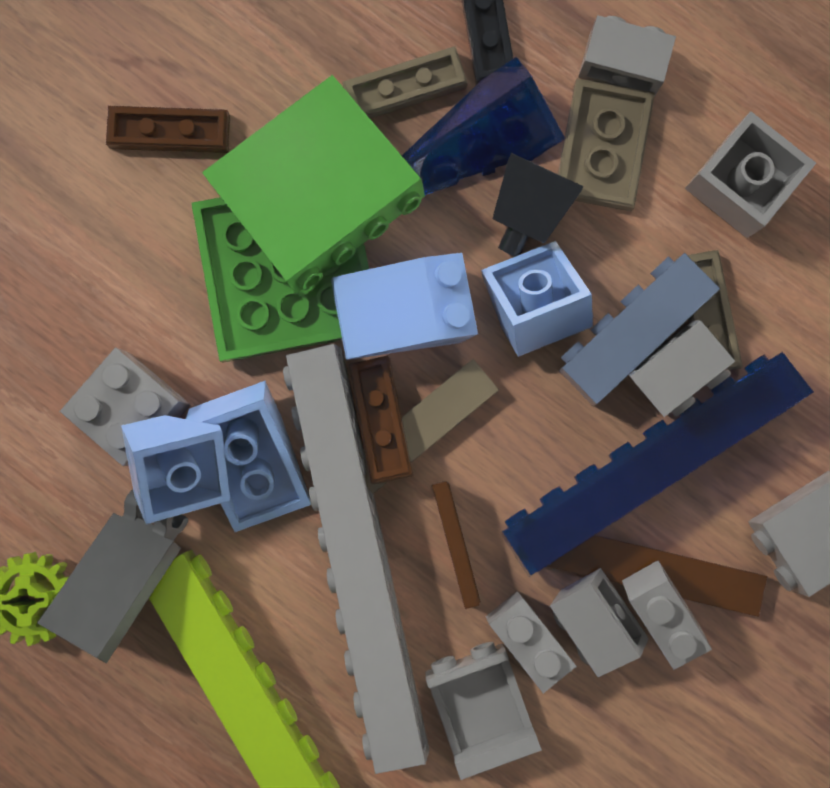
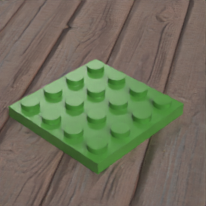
(249, 298)

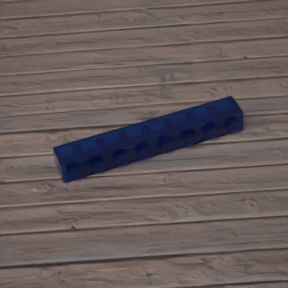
(655, 463)

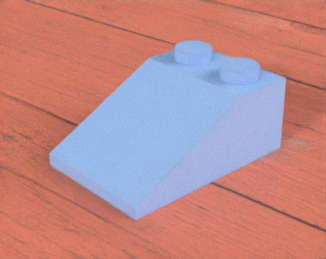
(404, 306)
(258, 456)

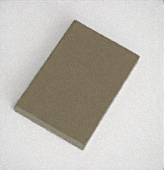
(606, 142)

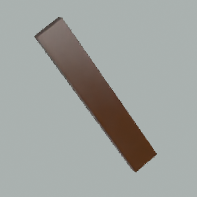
(692, 577)

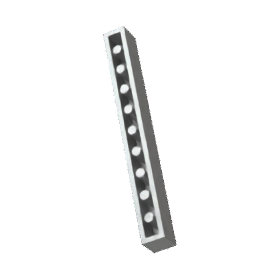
(357, 560)

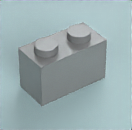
(626, 54)
(666, 615)
(599, 623)
(530, 642)

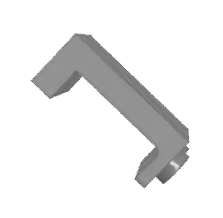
(481, 709)

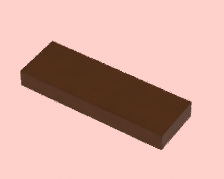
(168, 129)
(380, 420)
(456, 544)

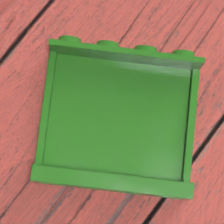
(316, 184)

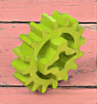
(22, 615)

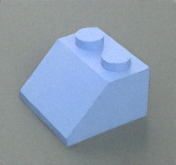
(538, 298)
(175, 466)

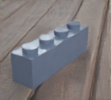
(639, 329)

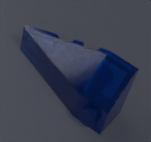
(483, 129)

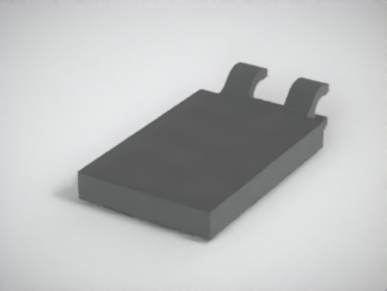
(113, 580)

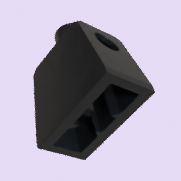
(531, 203)

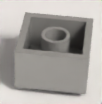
(750, 175)
(682, 368)
(118, 395)

